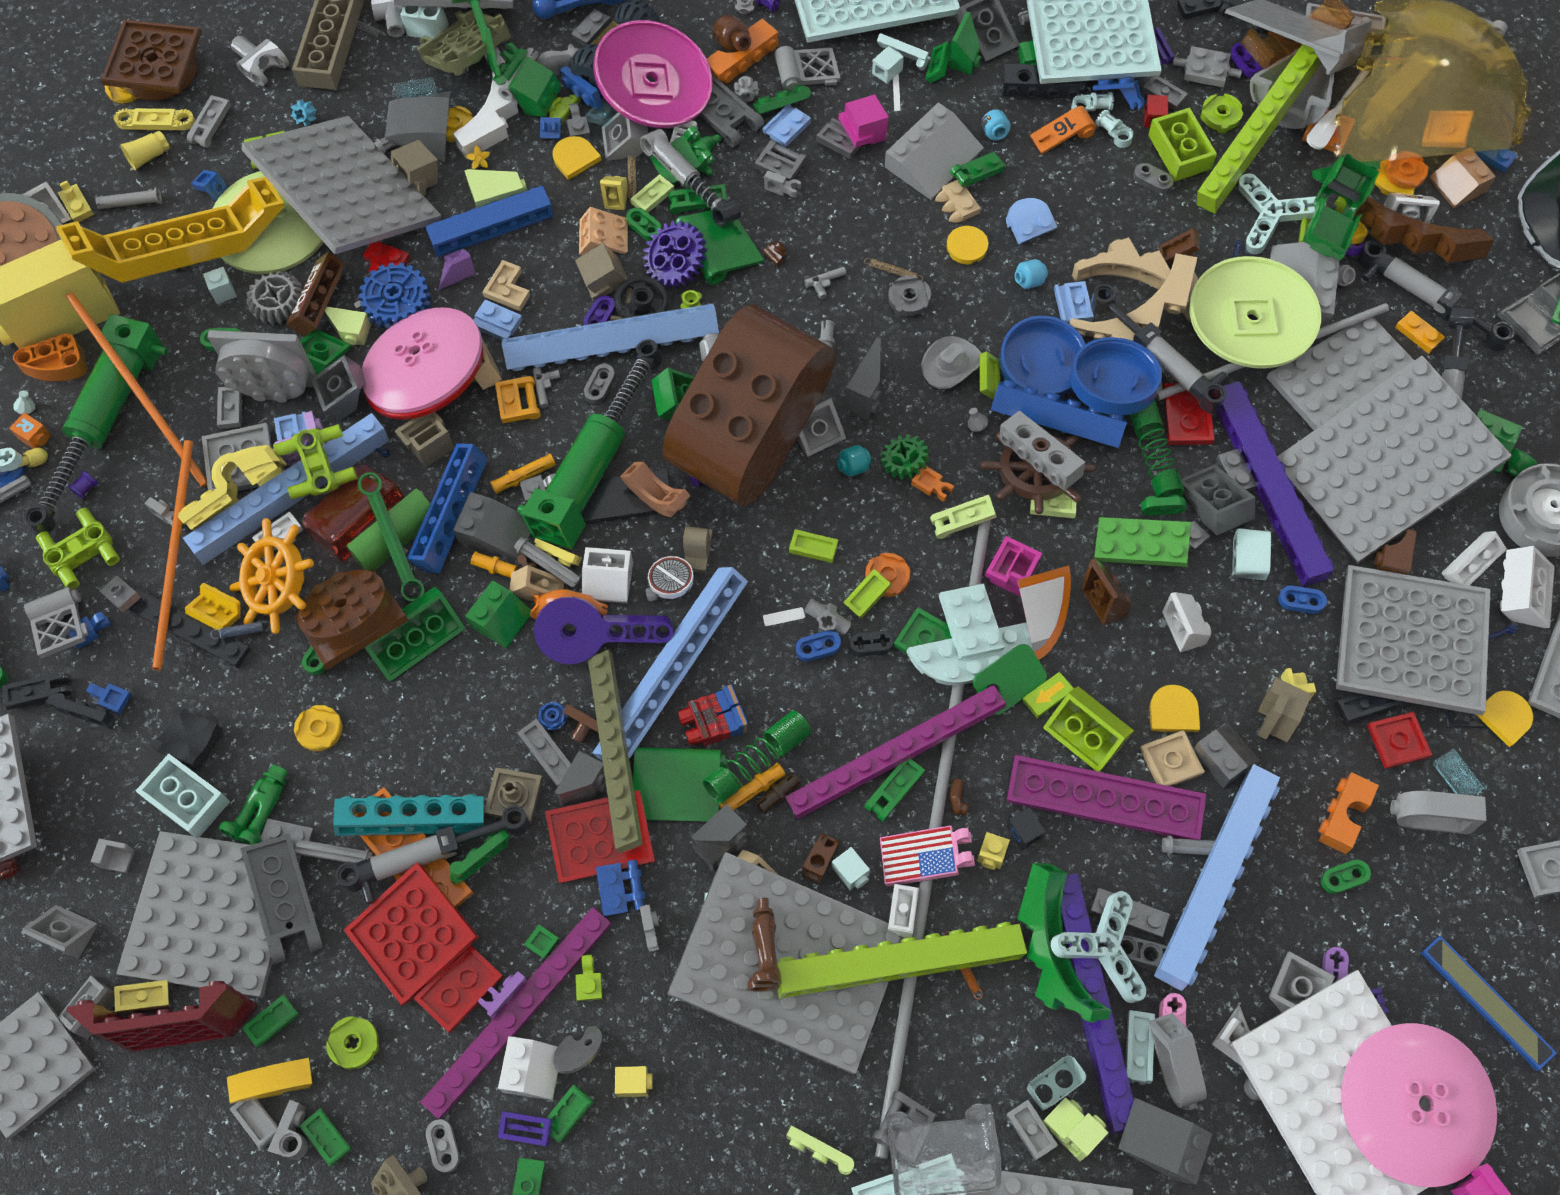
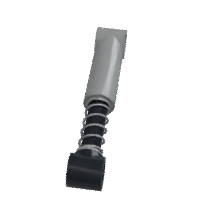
(657, 144)

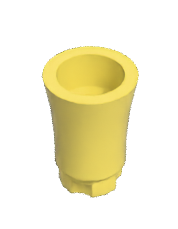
(144, 149)

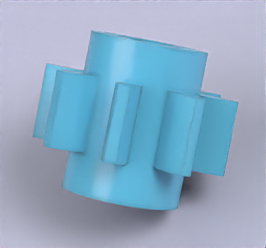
(303, 112)

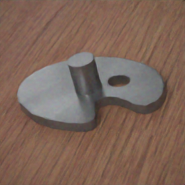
(574, 1054)

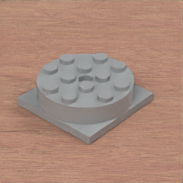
(262, 364)

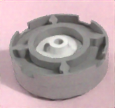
(1532, 509)

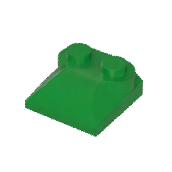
(323, 349)

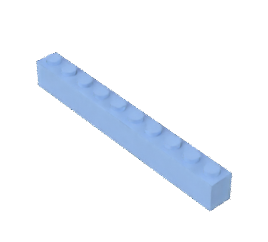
(609, 337)
(274, 497)
(678, 655)
(1217, 878)

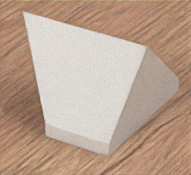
(1232, 1030)

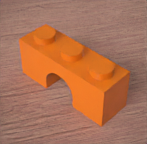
(1339, 830)

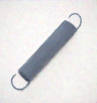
(240, 630)

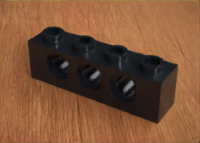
(1024, 81)

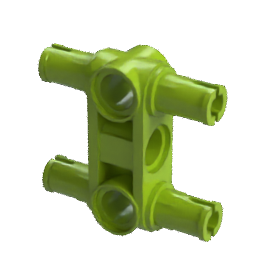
(315, 461)
(77, 548)

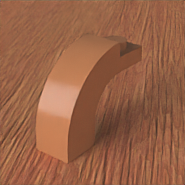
(653, 491)

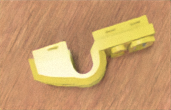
(258, 465)

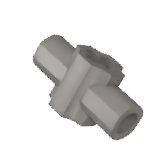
(821, 612)

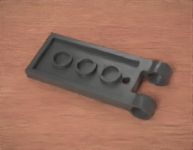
(725, 106)
(280, 894)

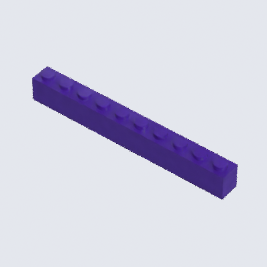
(1274, 488)
(1101, 1035)

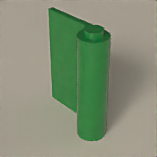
(727, 246)
(673, 782)

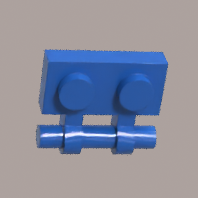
(612, 887)

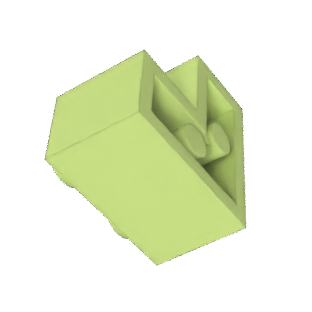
(1074, 1130)

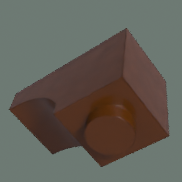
(1397, 557)

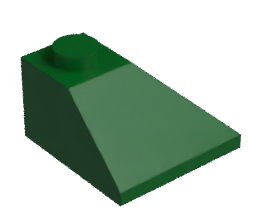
(965, 47)

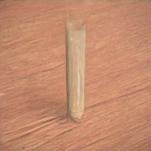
(634, 175)
(892, 267)

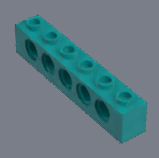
(399, 824)

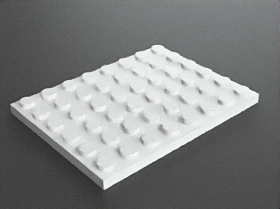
(1299, 1075)

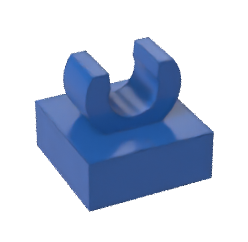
(550, 128)

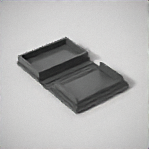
(1533, 316)

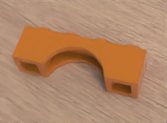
(729, 65)

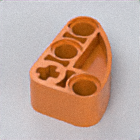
(53, 359)

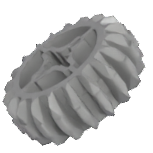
(265, 306)

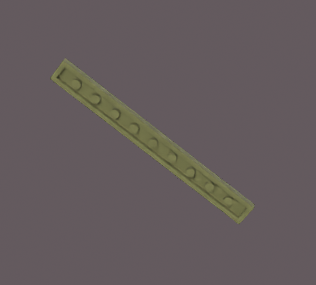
(614, 753)

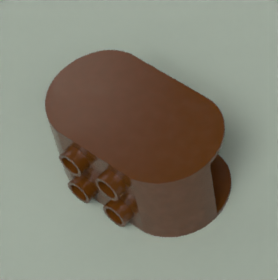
(748, 404)

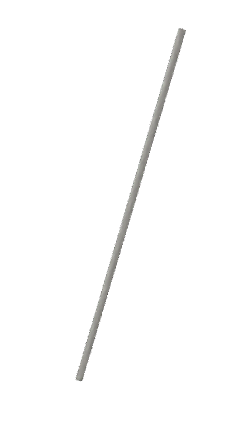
(925, 886)

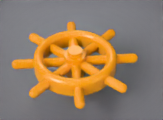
(271, 575)

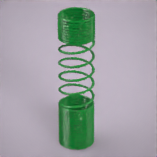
(1148, 423)
(780, 738)

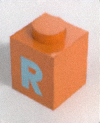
(30, 431)

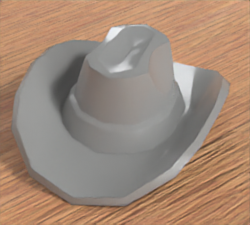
(949, 362)

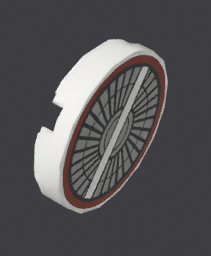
(670, 577)

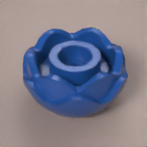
(547, 711)

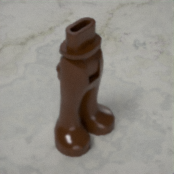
(763, 933)

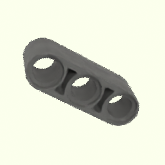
(1137, 948)

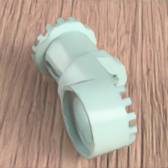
(1094, 101)
(1115, 128)

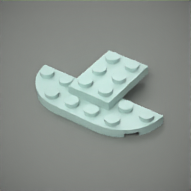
(974, 639)

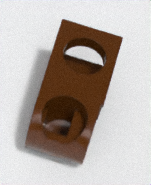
(820, 858)

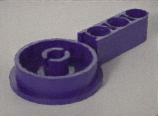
(591, 629)

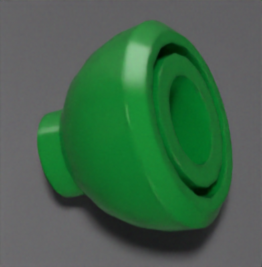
(1518, 462)

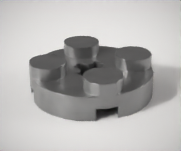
(905, 306)

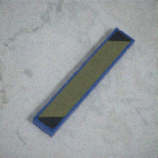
(1489, 1003)

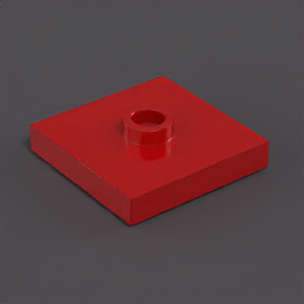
(1399, 740)

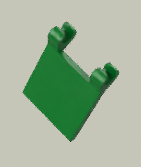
(683, 147)

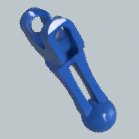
(548, 8)

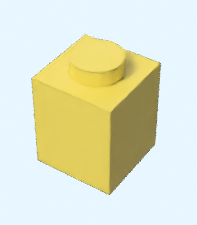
(632, 1081)

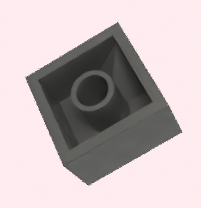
(339, 387)
(719, 835)

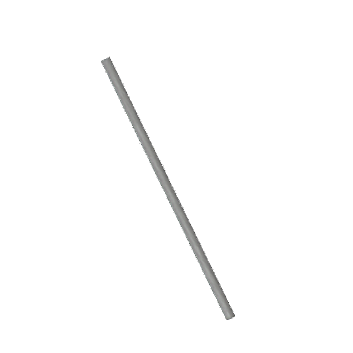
(1322, 332)

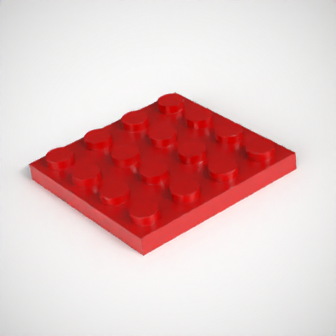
(411, 933)

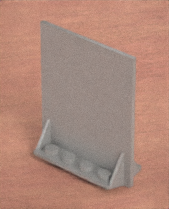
(1333, 46)

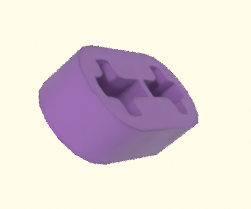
(1341, 968)

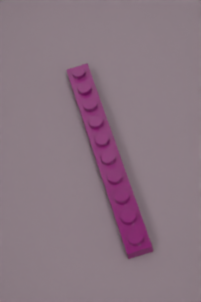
(895, 752)
(515, 1014)

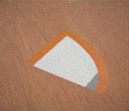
(1045, 607)

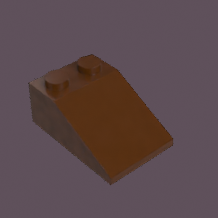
(1104, 593)

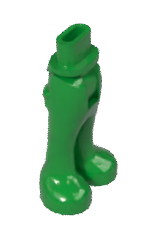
(263, 795)

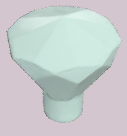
(24, 403)

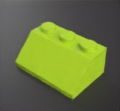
(1088, 729)

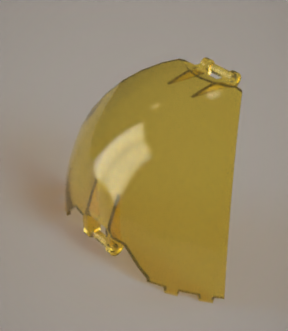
(1435, 87)

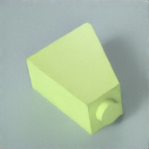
(493, 185)

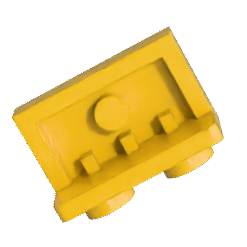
(214, 608)

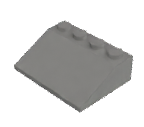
(931, 150)
(1316, 269)

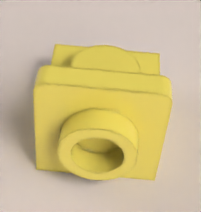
(993, 851)

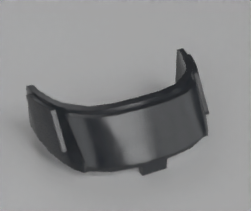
(1540, 210)

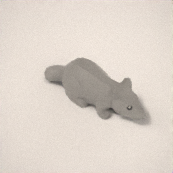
(557, 59)

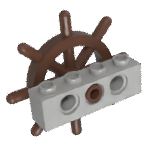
(1042, 457)

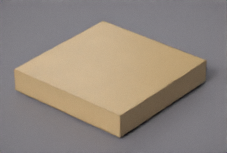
(1172, 759)

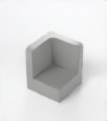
(112, 856)

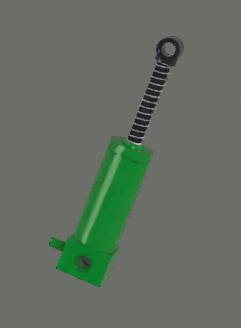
(98, 406)
(557, 511)

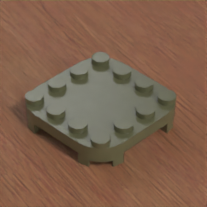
(461, 43)

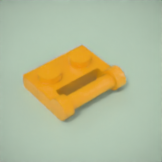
(510, 401)

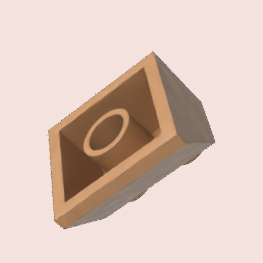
(1462, 178)

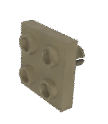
(510, 789)
(393, 1180)

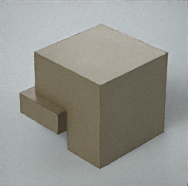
(416, 165)
(601, 271)
(426, 438)
(1283, 710)

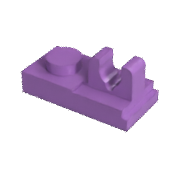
(510, 987)

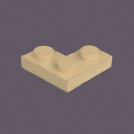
(502, 287)

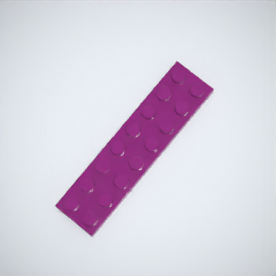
(1106, 798)

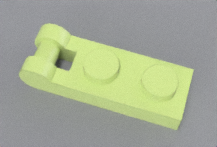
(963, 516)
(821, 1151)

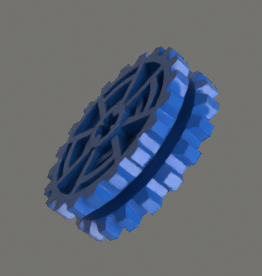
(393, 294)

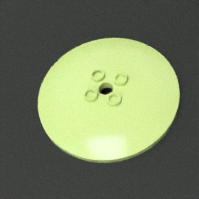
(282, 243)
(1268, 290)

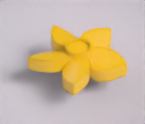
(478, 157)

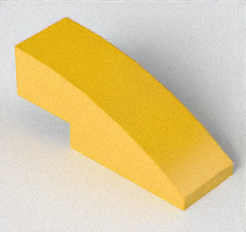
(269, 1081)

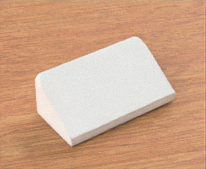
(903, 910)

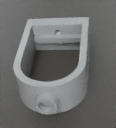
(1439, 811)
(1178, 1061)

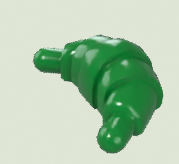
(702, 144)

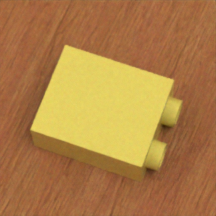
(36, 301)

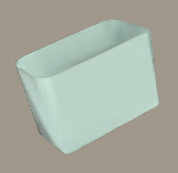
(424, 21)
(1251, 554)
(1072, 1066)

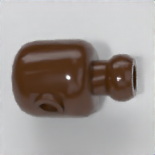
(732, 33)

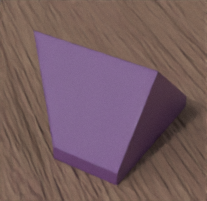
(456, 268)

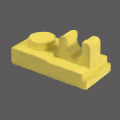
(75, 202)
(565, 557)
(141, 996)

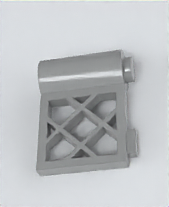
(791, 66)
(52, 610)

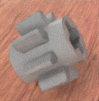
(746, 88)

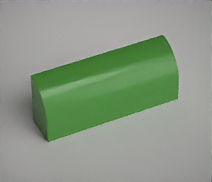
(407, 517)

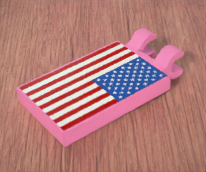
(924, 855)

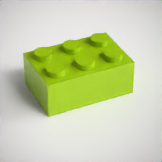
(1182, 144)

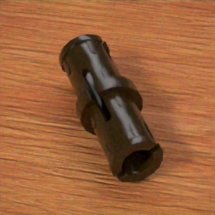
(778, 792)

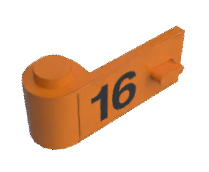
(1073, 122)

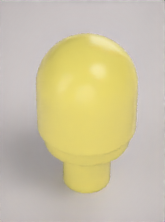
(34, 457)

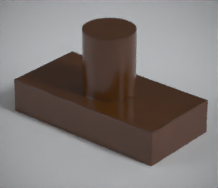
(1183, 244)
(585, 723)

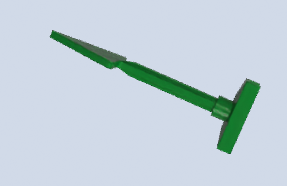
(485, 34)

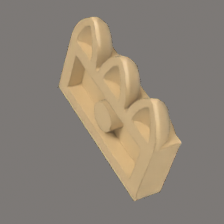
(958, 200)

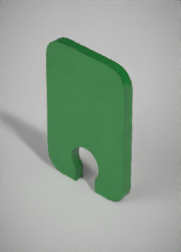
(1014, 674)

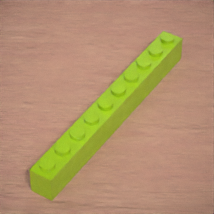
(1258, 129)
(900, 960)

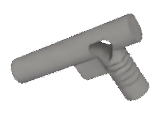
(823, 281)
(544, 383)

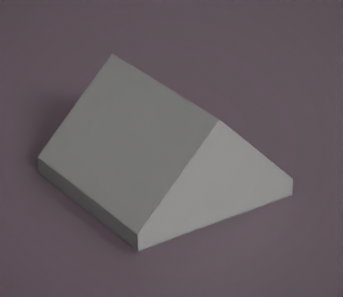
(821, 429)
(62, 930)
(1297, 982)
(91, 990)

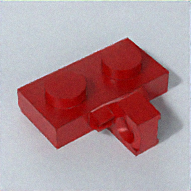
(383, 254)

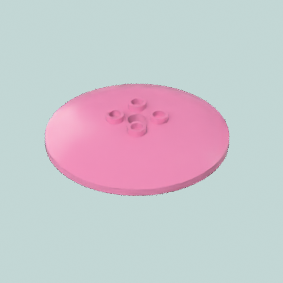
(447, 356)
(1384, 1111)

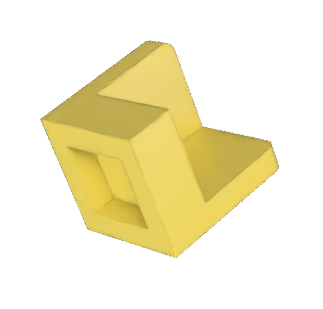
(1298, 680)

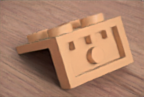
(605, 228)

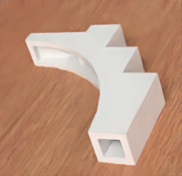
(490, 123)

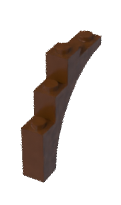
(1421, 237)

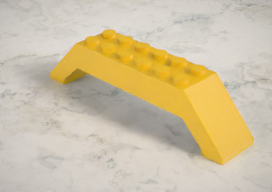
(178, 240)

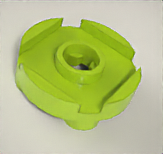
(1218, 121)
(339, 1039)

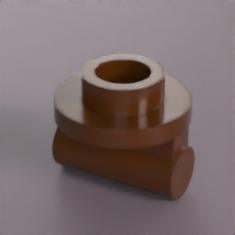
(775, 252)
(524, 560)

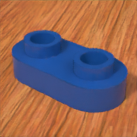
(1301, 598)
(816, 644)

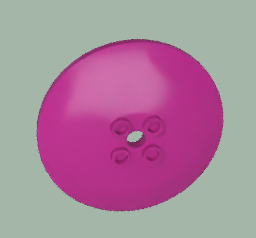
(658, 51)

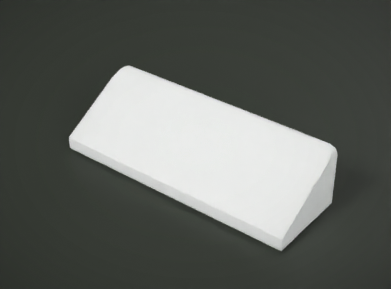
(1475, 559)

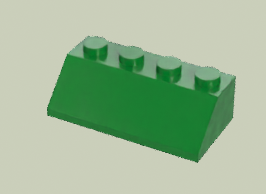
(428, 627)

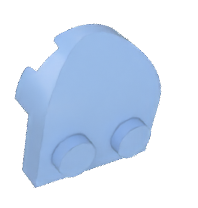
(1030, 219)

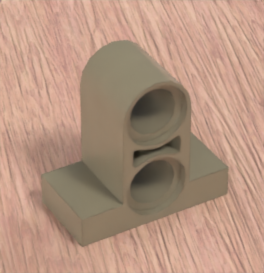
(697, 547)

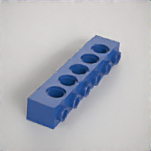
(436, 531)

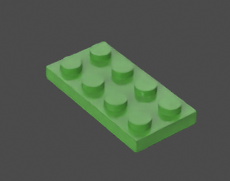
(1143, 541)

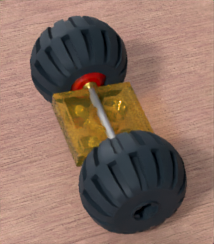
(584, 57)

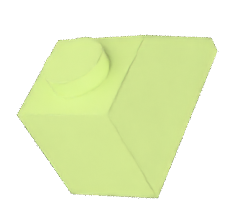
(349, 324)

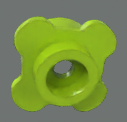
(690, 295)

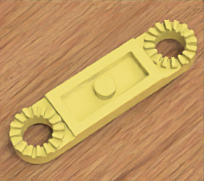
(154, 119)

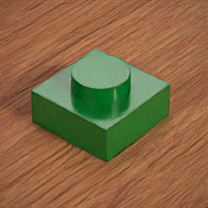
(541, 942)

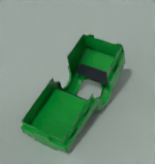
(1329, 230)

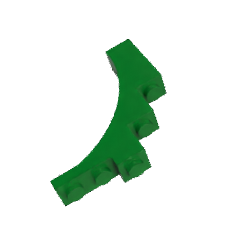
(1043, 915)

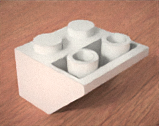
(607, 574)

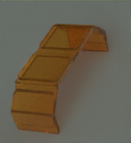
(1276, 46)

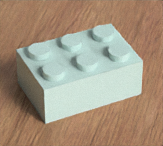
(183, 796)

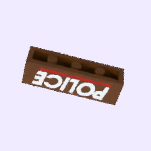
(316, 294)

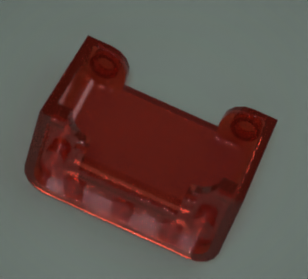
(348, 512)

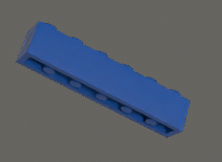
(489, 221)
(1059, 414)

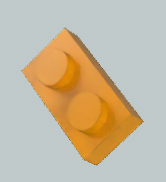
(1420, 332)

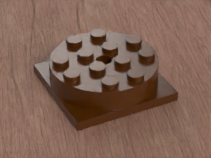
(152, 59)
(348, 615)

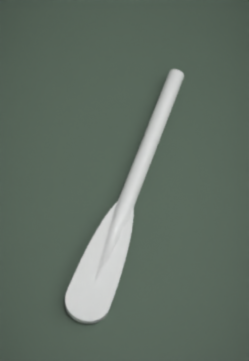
(1324, 129)

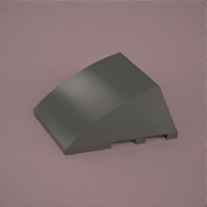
(420, 119)

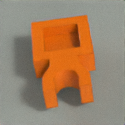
(930, 481)

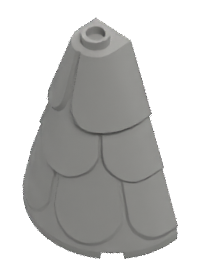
(1310, 103)

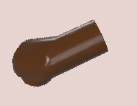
(956, 796)

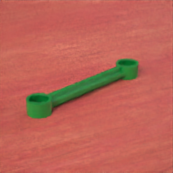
(390, 536)

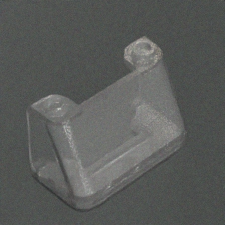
(945, 1154)

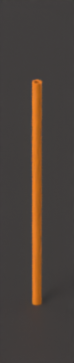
(136, 388)
(172, 557)

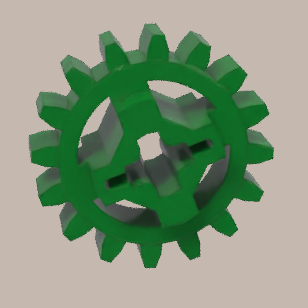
(915, 452)

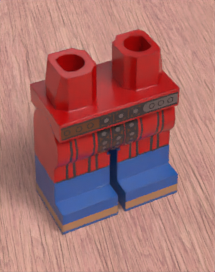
(714, 717)

